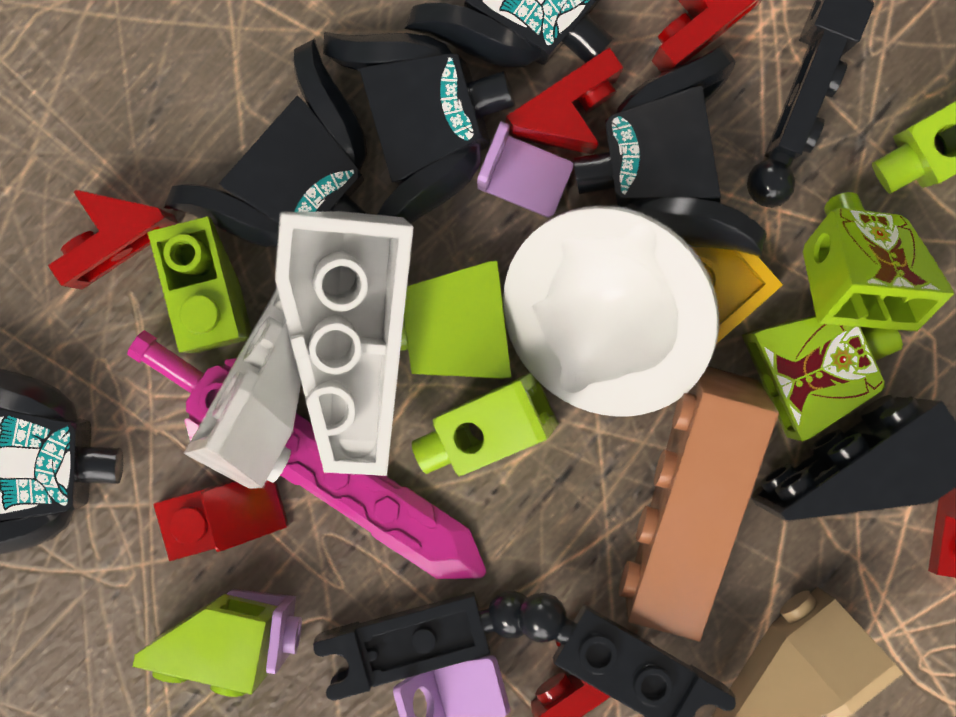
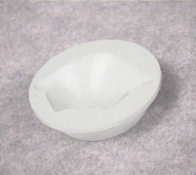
(611, 311)

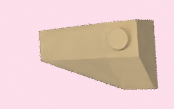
(811, 664)

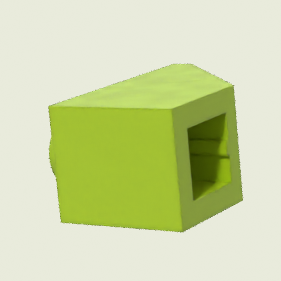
(199, 286)
(215, 646)

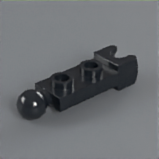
(830, 33)
(416, 641)
(621, 661)

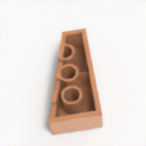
(697, 502)

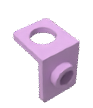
(523, 174)
(284, 628)
(457, 691)

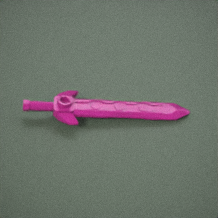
(374, 502)

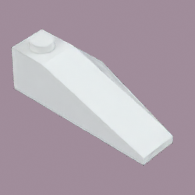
(344, 313)
(254, 407)

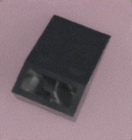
(888, 460)

